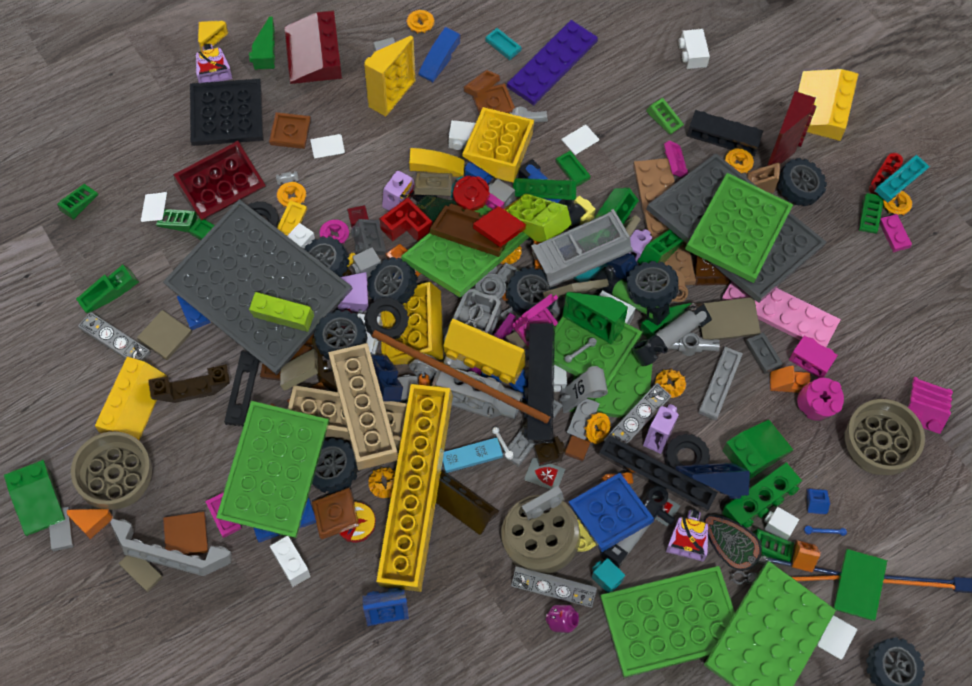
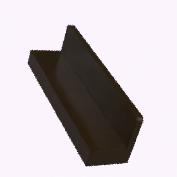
(464, 503)

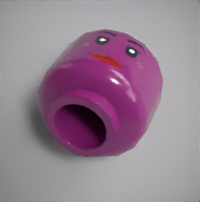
(562, 618)

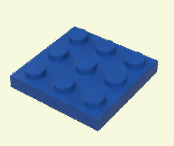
(611, 512)

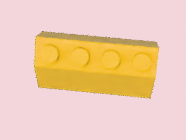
(484, 352)
(129, 400)

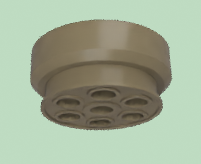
(907, 432)
(98, 452)
(543, 558)

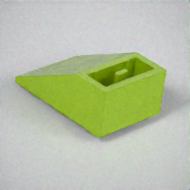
(542, 217)

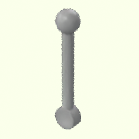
(592, 342)

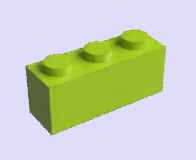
(281, 312)

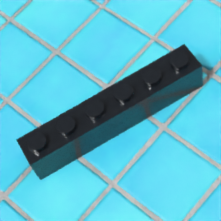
(540, 381)
(658, 473)

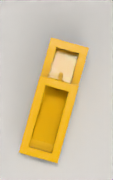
(435, 162)

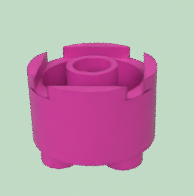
(821, 399)

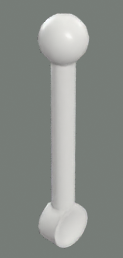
(509, 454)

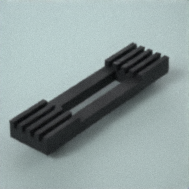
(237, 413)

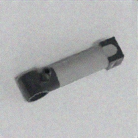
(648, 350)
(618, 553)

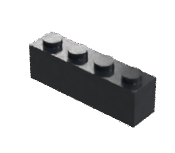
(724, 132)

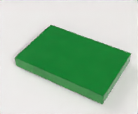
(860, 585)

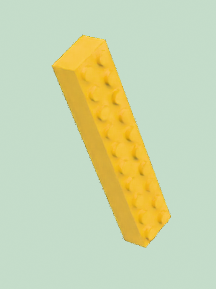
(415, 488)

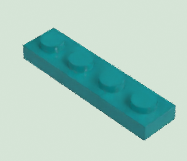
(902, 178)

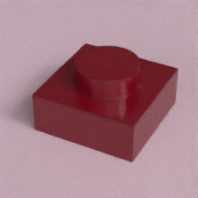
(357, 213)

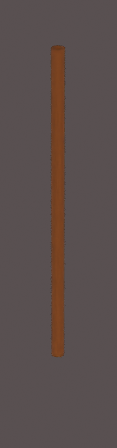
(461, 376)

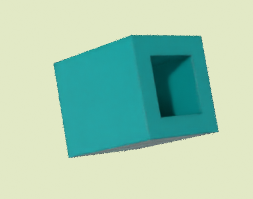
(607, 575)

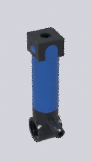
(532, 170)

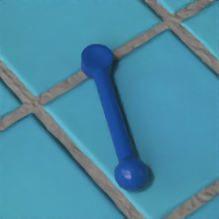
(808, 530)

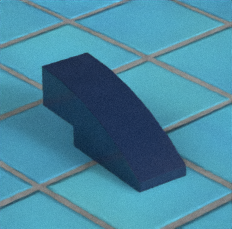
(387, 378)

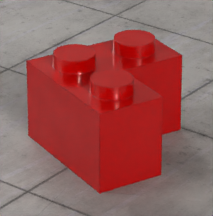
(405, 218)

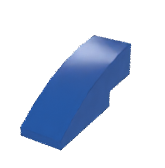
(439, 54)

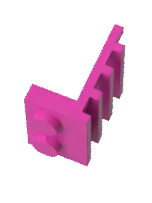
(536, 315)
(930, 404)

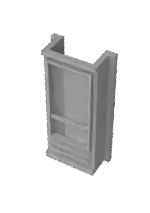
(582, 248)

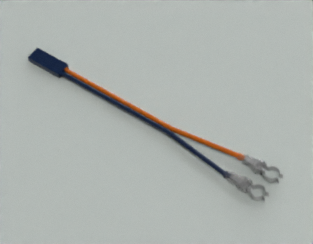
(959, 584)

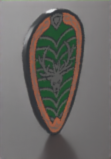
(733, 542)

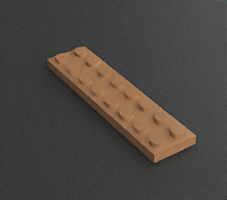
(652, 180)

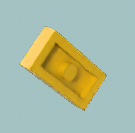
(292, 217)

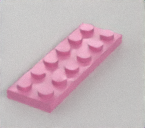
(790, 314)

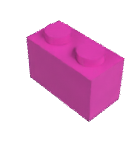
(813, 357)

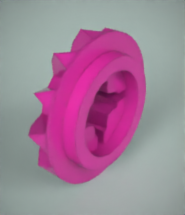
(335, 226)

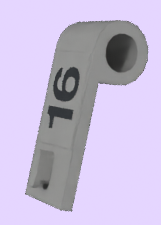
(588, 385)

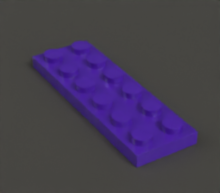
(552, 62)

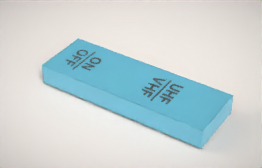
(472, 455)

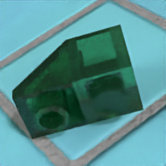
(433, 205)

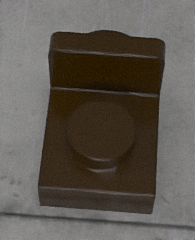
(549, 453)

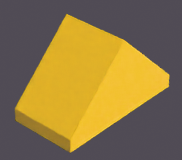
(211, 32)

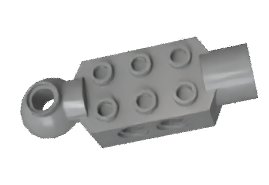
(480, 309)
(466, 396)

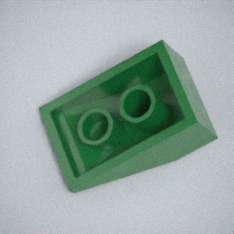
(596, 314)
(757, 448)
(34, 497)

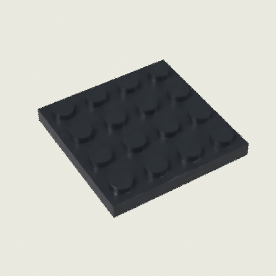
(226, 112)

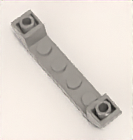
(216, 558)

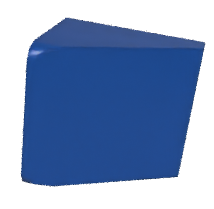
(818, 501)

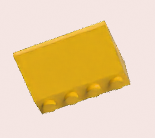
(390, 75)
(833, 100)
(499, 143)
(423, 326)

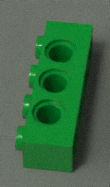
(783, 476)

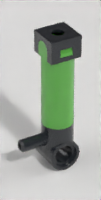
(618, 289)

